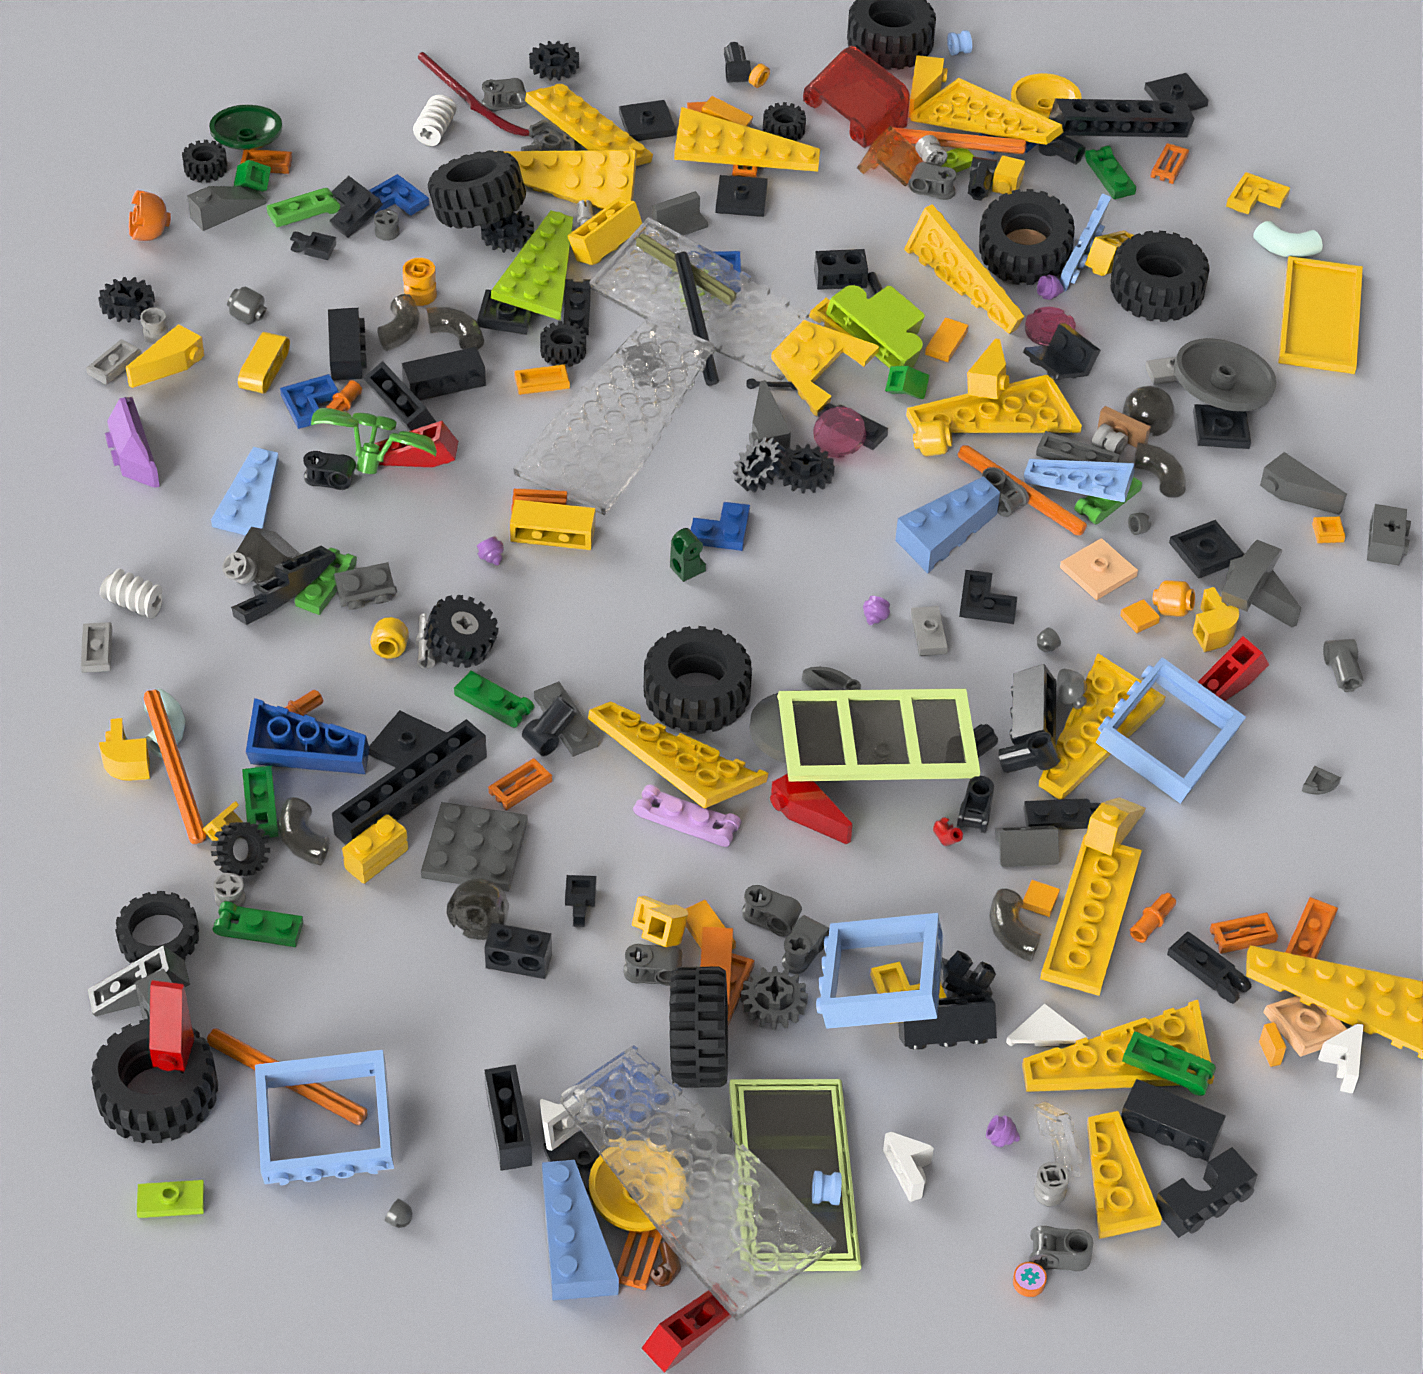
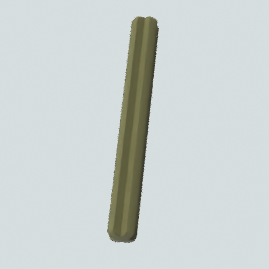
(701, 278)

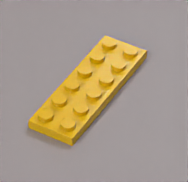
(584, 122)
(1090, 918)

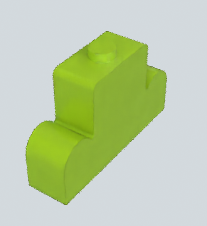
(882, 320)

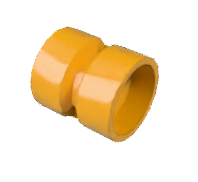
(420, 280)

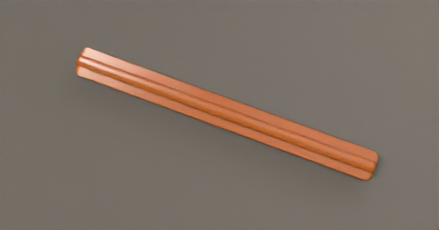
(967, 141)
(1036, 499)
(174, 766)
(315, 1091)

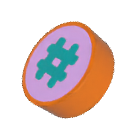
(1029, 1279)

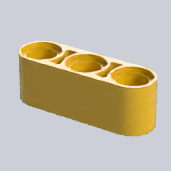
(263, 362)

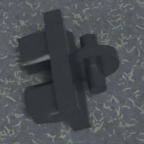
(964, 982)

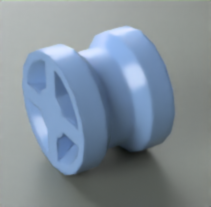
(959, 42)
(826, 1188)

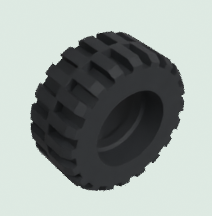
(892, 30)
(477, 189)
(1026, 211)
(1155, 296)
(692, 706)
(698, 1027)
(156, 1114)

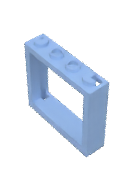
(1194, 696)
(882, 1007)
(315, 1071)

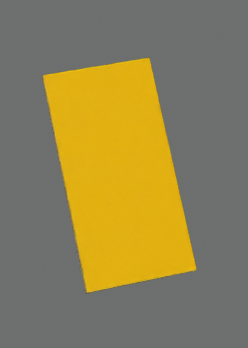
(1321, 315)

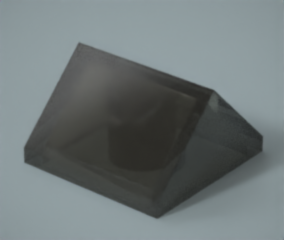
(266, 550)

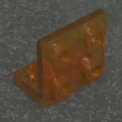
(893, 154)

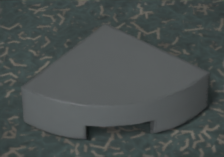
(1320, 781)

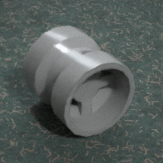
(931, 151)
(154, 324)
(1109, 440)
(1051, 1183)

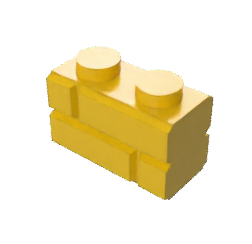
(375, 848)

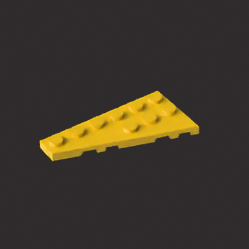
(980, 111)
(725, 142)
(580, 175)
(960, 269)
(1077, 742)
(679, 758)
(1350, 994)
(1099, 1062)

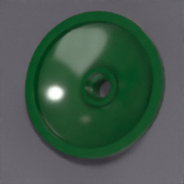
(245, 127)

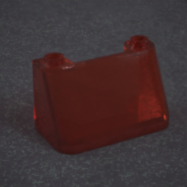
(860, 93)

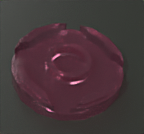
(1043, 323)
(839, 431)

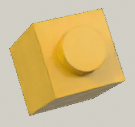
(1008, 175)

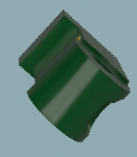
(686, 553)

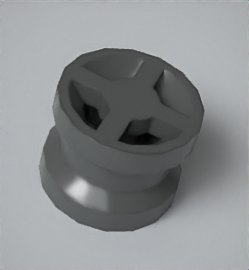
(386, 224)

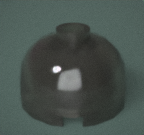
(1151, 407)
(477, 906)

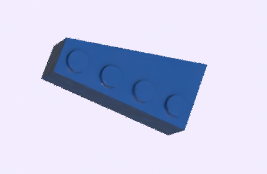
(303, 742)

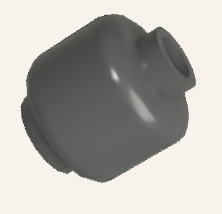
(246, 305)

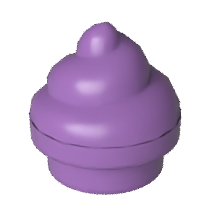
(1049, 287)
(491, 550)
(876, 609)
(1002, 1131)

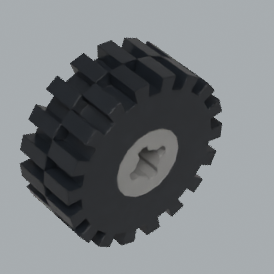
(460, 631)

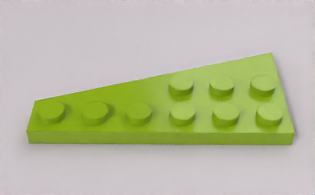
(539, 270)

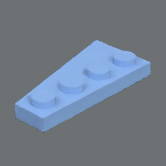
(1079, 255)
(1090, 478)
(249, 494)

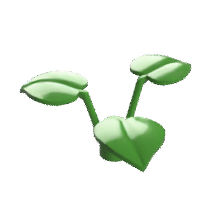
(369, 454)

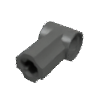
(1343, 658)

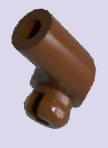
(668, 1268)

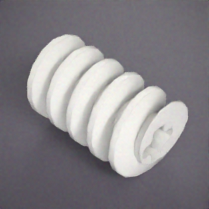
(434, 120)
(132, 593)

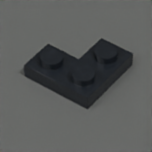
(358, 207)
(981, 604)

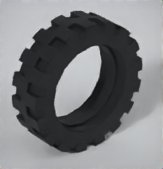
(153, 905)

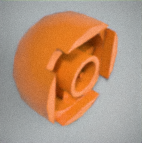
(148, 216)

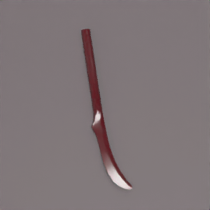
(474, 103)

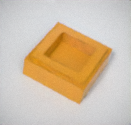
(1328, 529)
(1140, 616)
(1040, 898)
(1272, 1044)

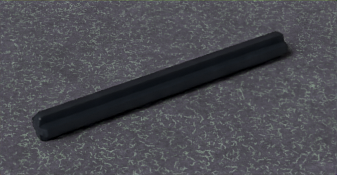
(695, 312)

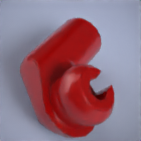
(946, 833)

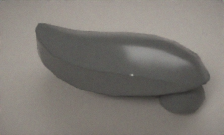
(829, 679)
(1071, 688)

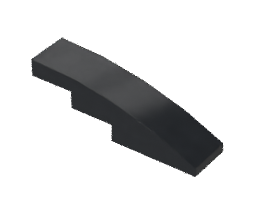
(289, 581)

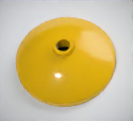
(1039, 92)
(614, 1201)

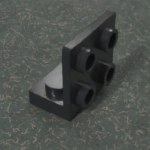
(1066, 355)

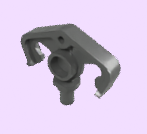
(554, 141)

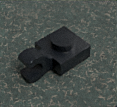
(315, 245)
(580, 893)

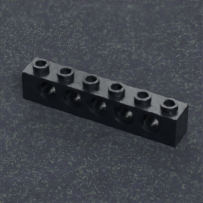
(1122, 117)
(412, 781)

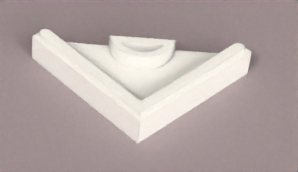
(1045, 1029)

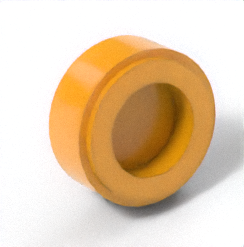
(759, 75)

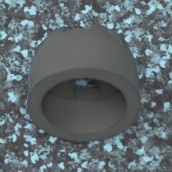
(1139, 523)
(1048, 640)
(399, 1214)

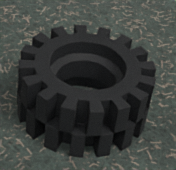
(785, 121)
(204, 161)
(563, 353)
(256, 848)

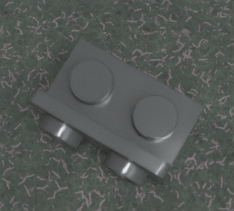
(365, 585)

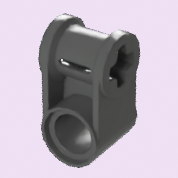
(504, 93)
(931, 180)
(1007, 488)
(772, 912)
(803, 944)
(653, 964)
(1059, 1248)

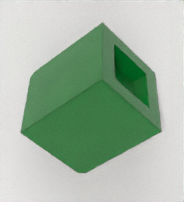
(252, 175)
(907, 381)

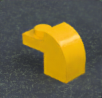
(1217, 623)
(123, 757)
(659, 921)

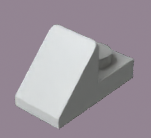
(1346, 1052)
(556, 1123)
(907, 1159)

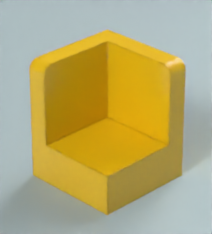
(224, 818)

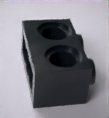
(840, 269)
(518, 950)

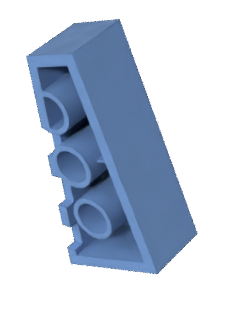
(946, 522)
(576, 1245)

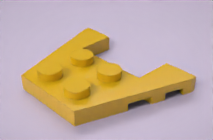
(810, 352)

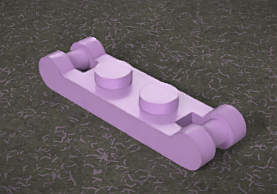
(686, 816)

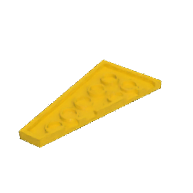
(1024, 407)

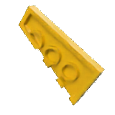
(1119, 1184)

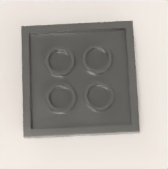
(474, 845)

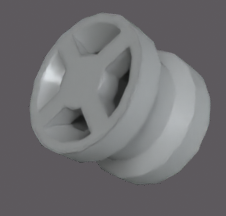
(233, 564)
(225, 885)

